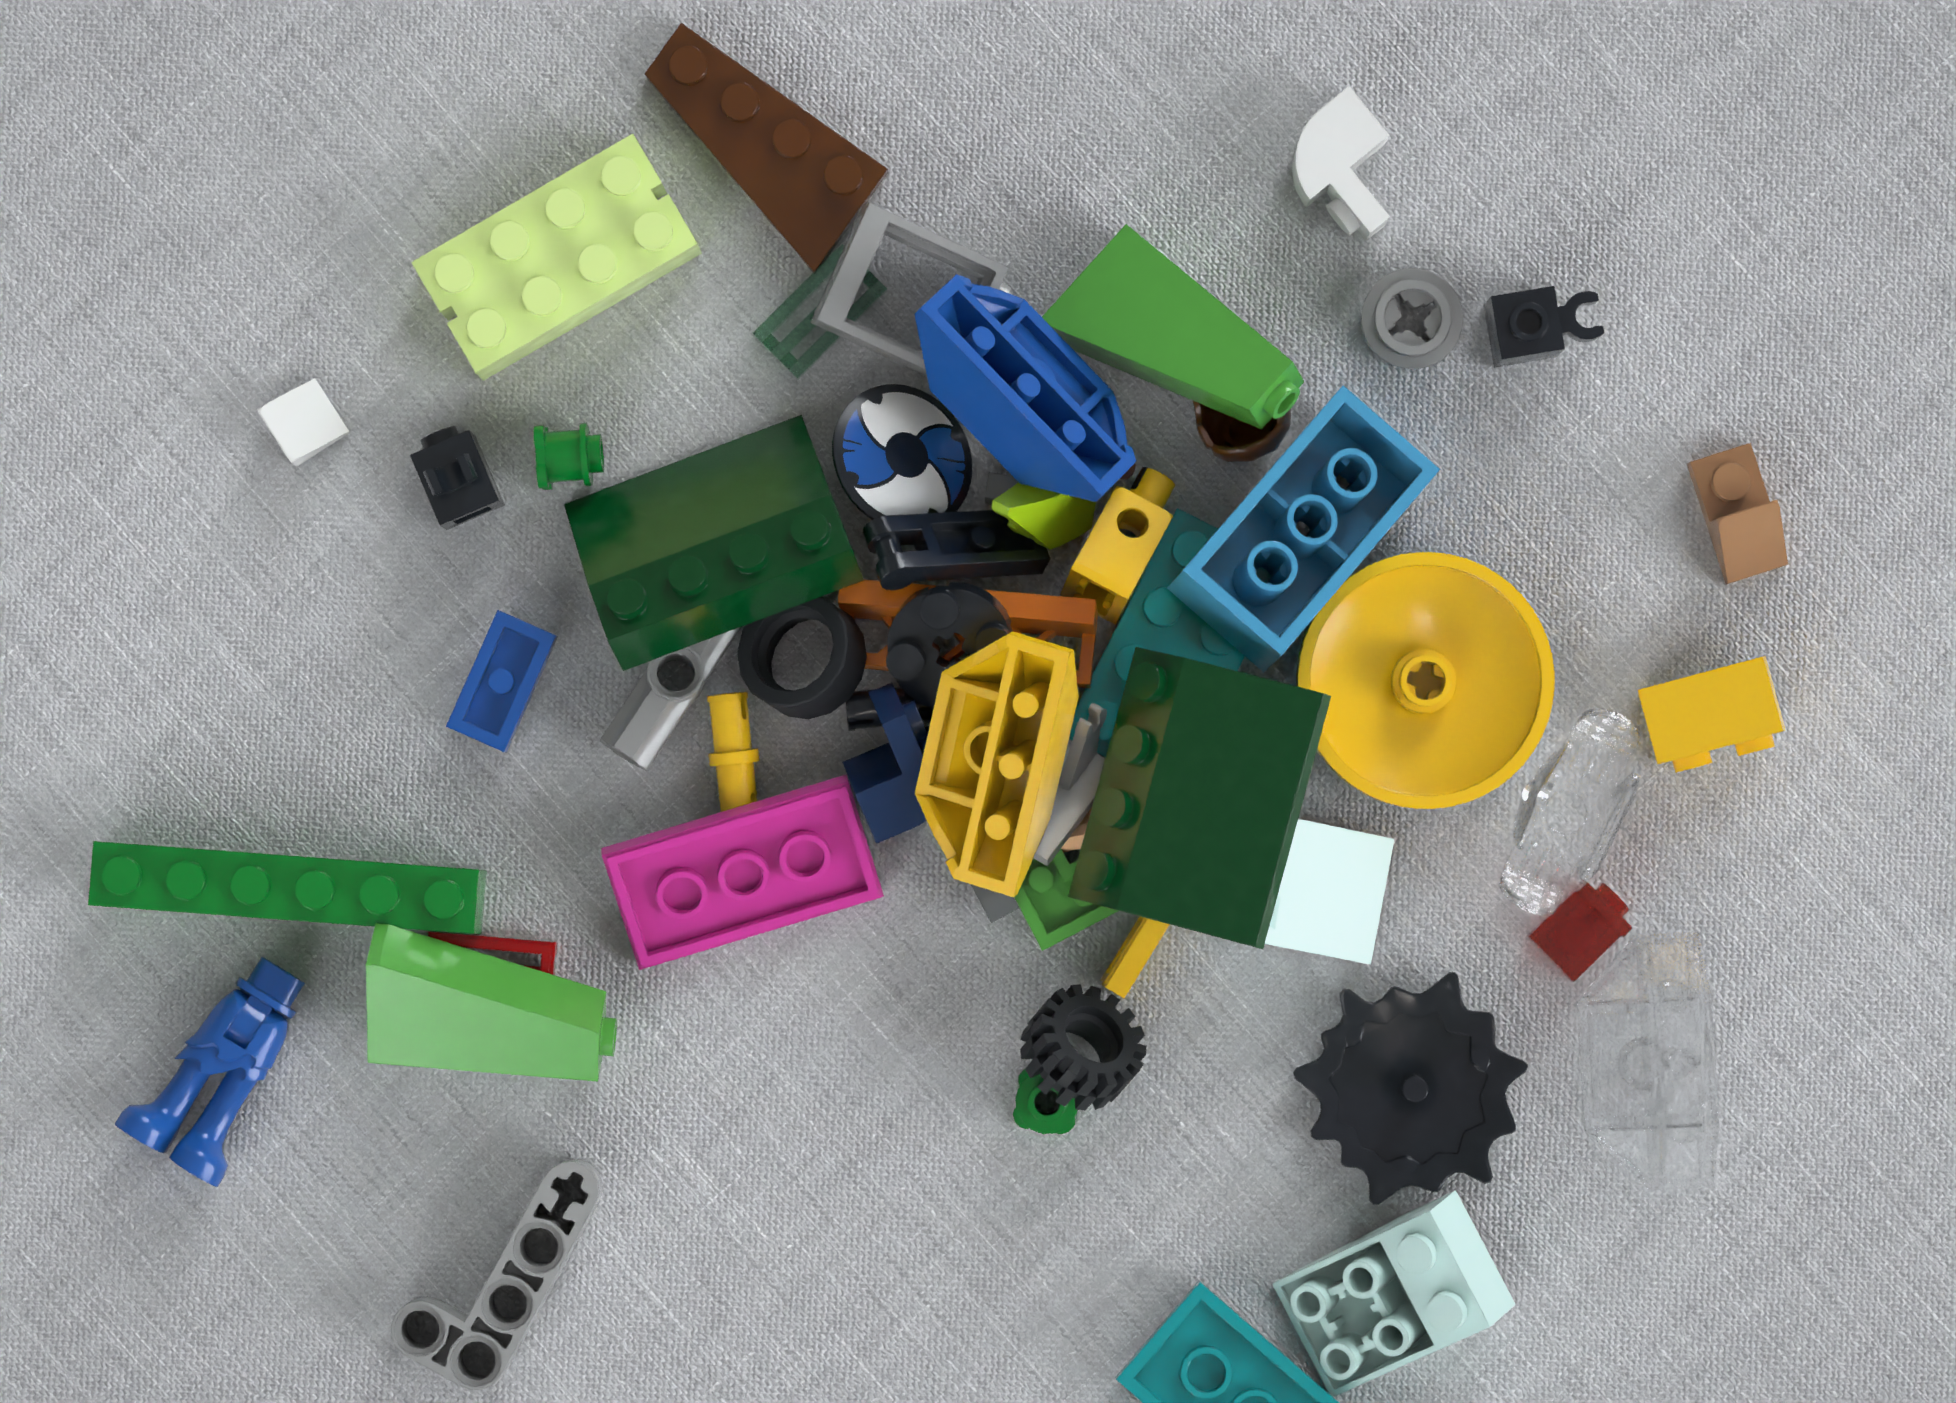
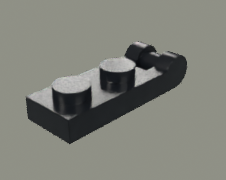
(950, 548)

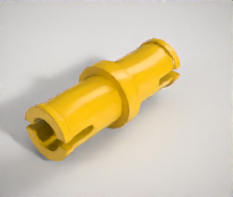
(732, 749)

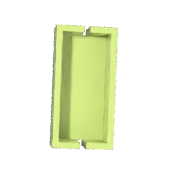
(557, 257)

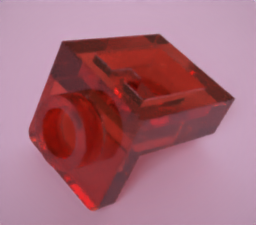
(1581, 929)

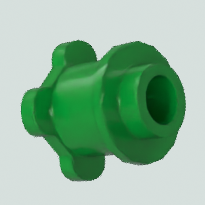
(567, 455)
(1029, 1117)

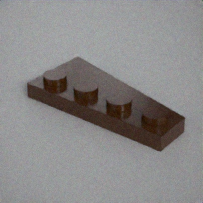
(778, 153)

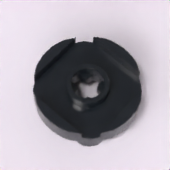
(934, 613)

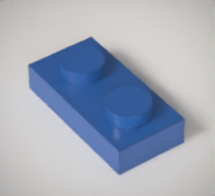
(501, 681)

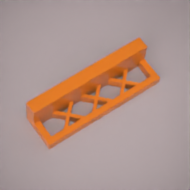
(1028, 614)

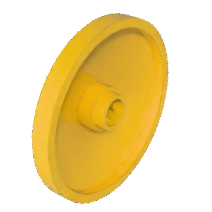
(1429, 680)

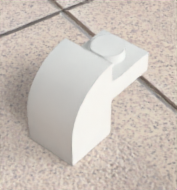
(1328, 152)

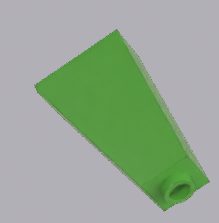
(1167, 329)
(479, 1012)

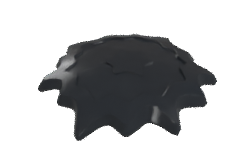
(1412, 1088)

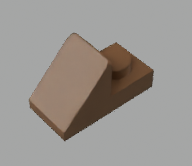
(1738, 513)

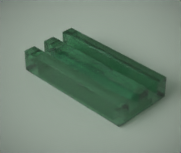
(782, 349)

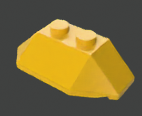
(997, 757)

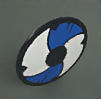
(901, 453)

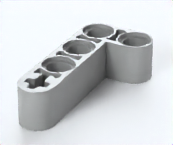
(514, 1269)

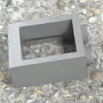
(856, 259)

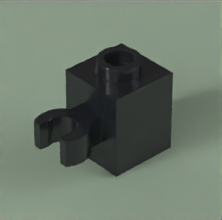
(1532, 326)
(456, 477)

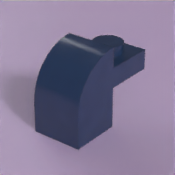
(888, 774)

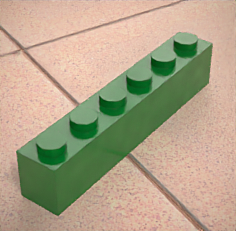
(287, 887)

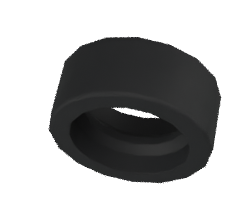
(836, 681)

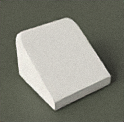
(303, 422)

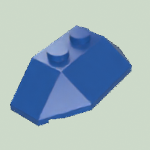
(1022, 390)

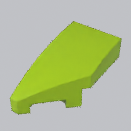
(1044, 514)

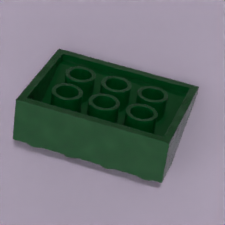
(711, 543)
(1199, 796)

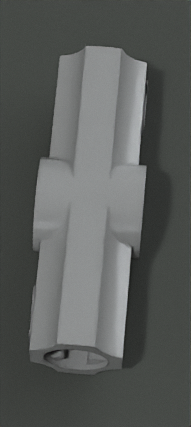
(653, 711)

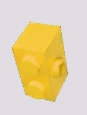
(1712, 712)

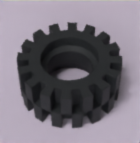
(1102, 1028)

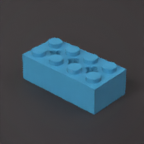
(1344, 527)

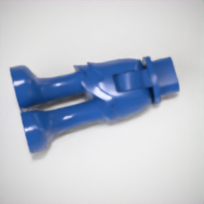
(235, 1039)

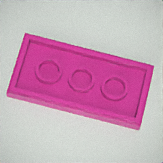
(742, 872)

